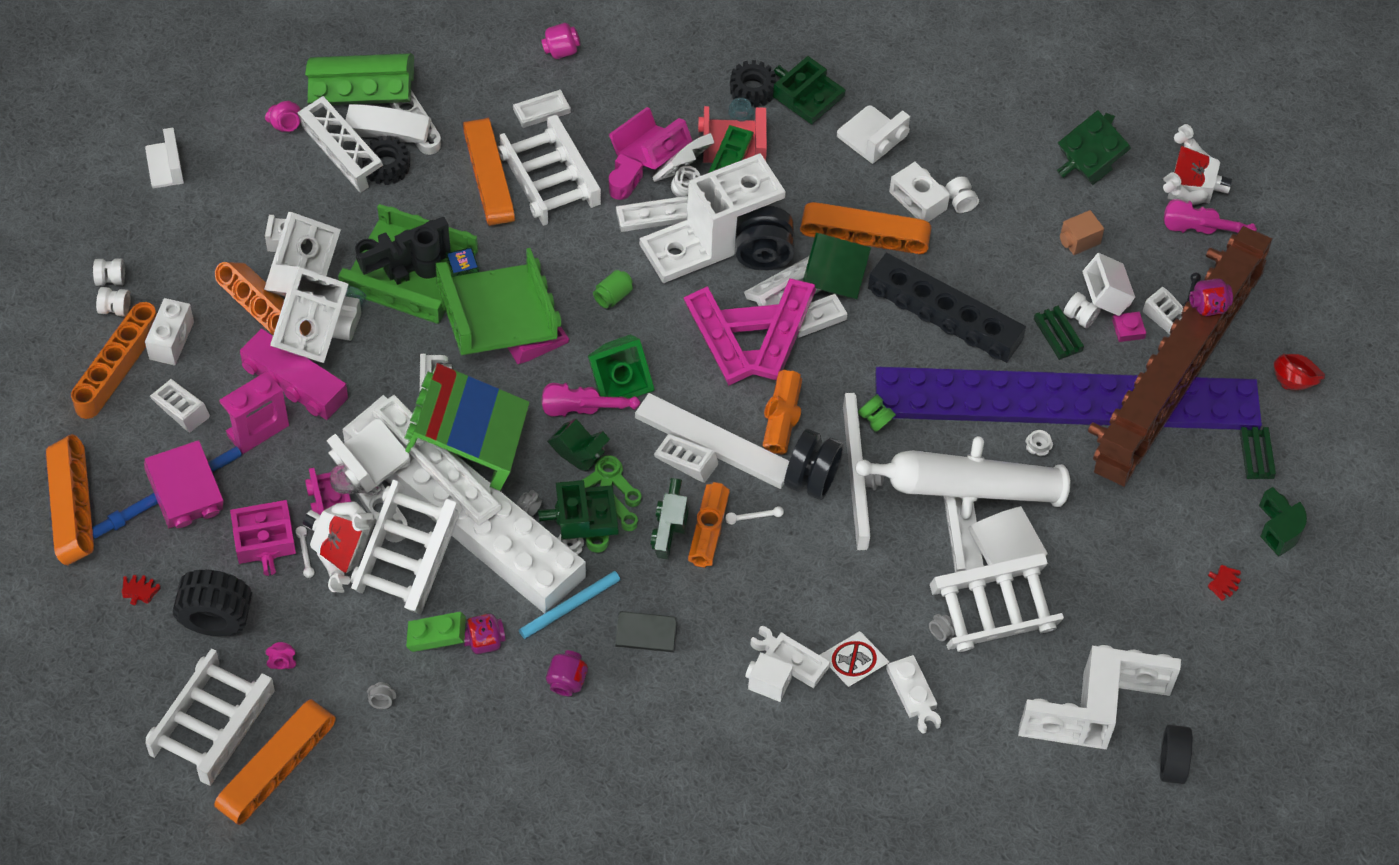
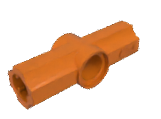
(782, 412)
(706, 537)

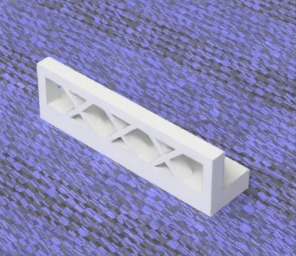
(333, 149)
(771, 290)
(963, 546)

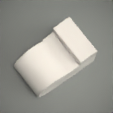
(347, 319)

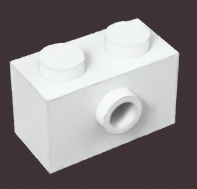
(1108, 284)

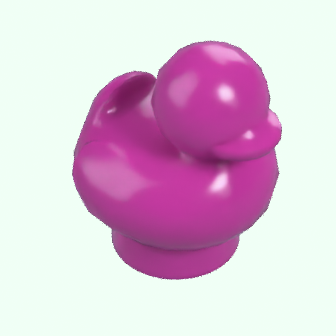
(284, 116)

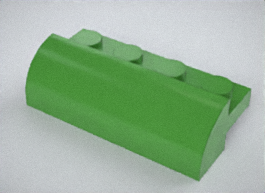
(360, 78)

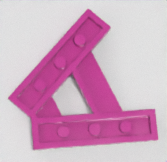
(780, 319)

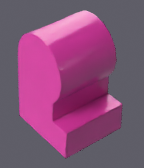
(624, 177)

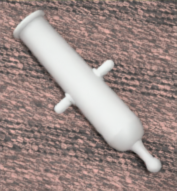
(971, 477)

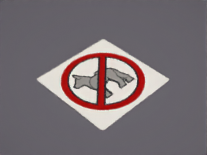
(854, 658)

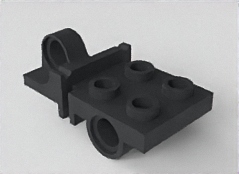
(411, 251)

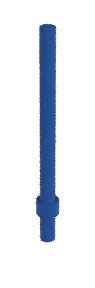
(117, 519)

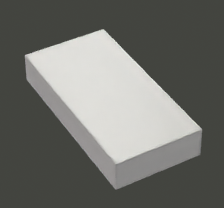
(540, 108)

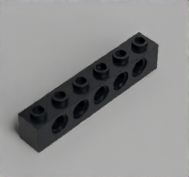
(929, 297)

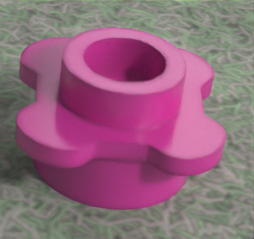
(280, 656)

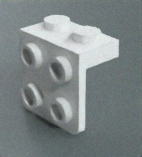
(873, 133)
(369, 455)

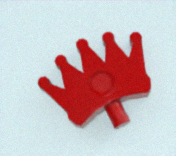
(1224, 581)
(139, 590)

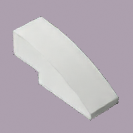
(384, 122)

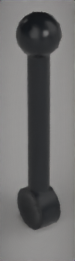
(1195, 277)

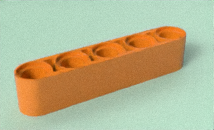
(488, 172)
(867, 227)
(249, 292)
(119, 348)
(69, 500)
(274, 762)

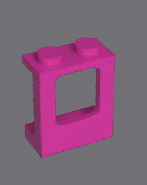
(261, 425)

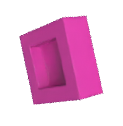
(1129, 326)

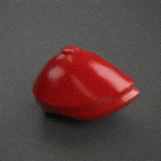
(1297, 372)

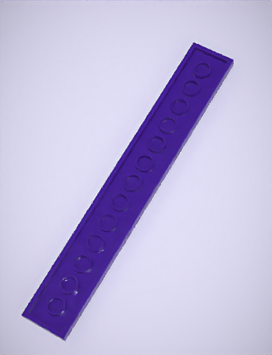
(1055, 397)

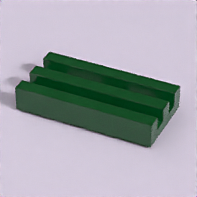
(1066, 326)
(1255, 434)

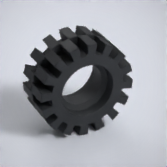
(757, 73)
(390, 171)

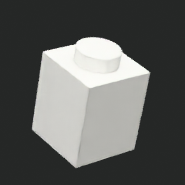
(769, 676)

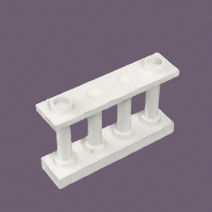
(565, 152)
(425, 568)
(1003, 575)
(224, 740)

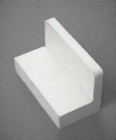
(164, 161)

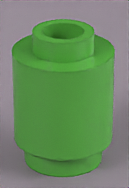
(613, 289)

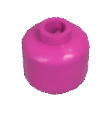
(561, 40)

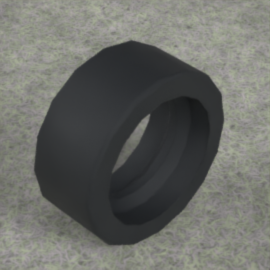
(1176, 754)

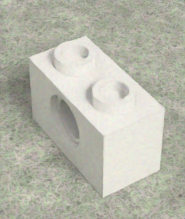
(919, 192)
(169, 331)

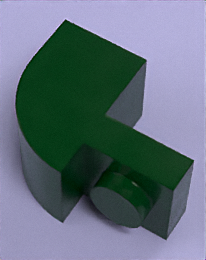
(577, 445)
(1286, 522)

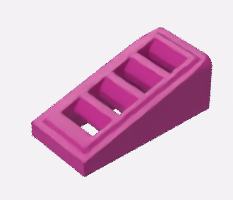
(527, 352)

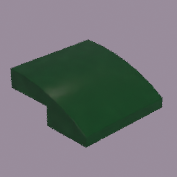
(836, 265)

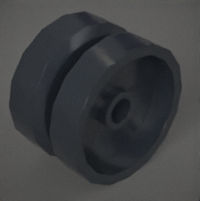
(764, 238)
(813, 464)

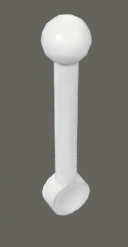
(731, 518)
(301, 532)

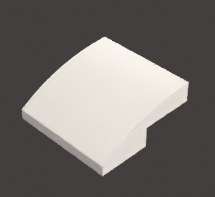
(684, 157)
(1006, 536)

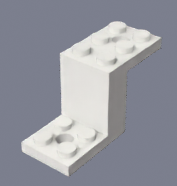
(712, 216)
(306, 287)
(1103, 676)

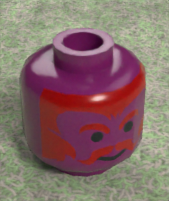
(1211, 297)
(484, 633)
(567, 673)

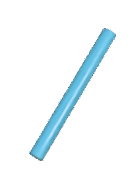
(569, 604)

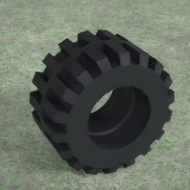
(212, 603)

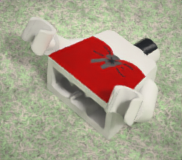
(1194, 172)
(340, 539)

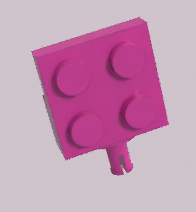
(263, 533)

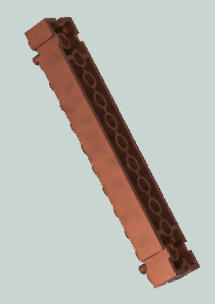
(1177, 362)

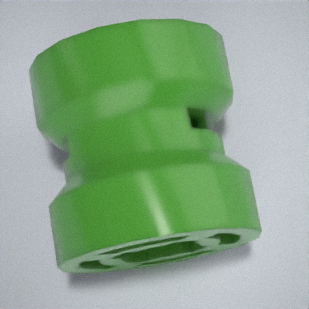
(880, 418)

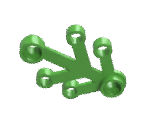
(620, 482)

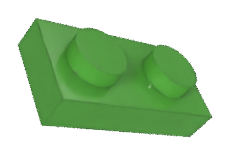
(436, 631)

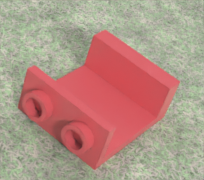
(719, 127)

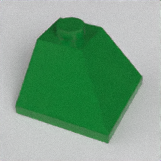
(621, 368)

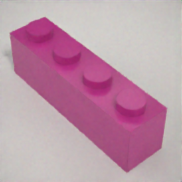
(296, 375)

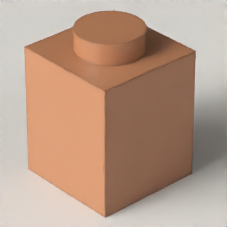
(1081, 232)

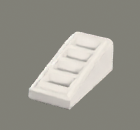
(1158, 314)
(191, 416)
(700, 468)

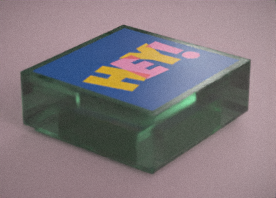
(462, 262)

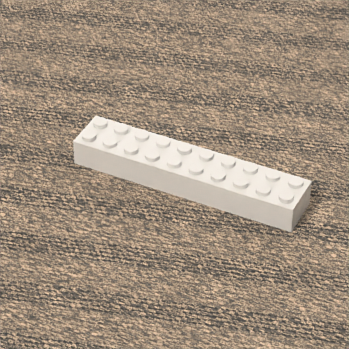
(507, 542)

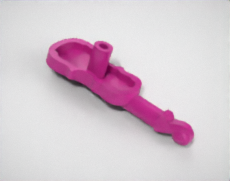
(1182, 216)
(560, 399)

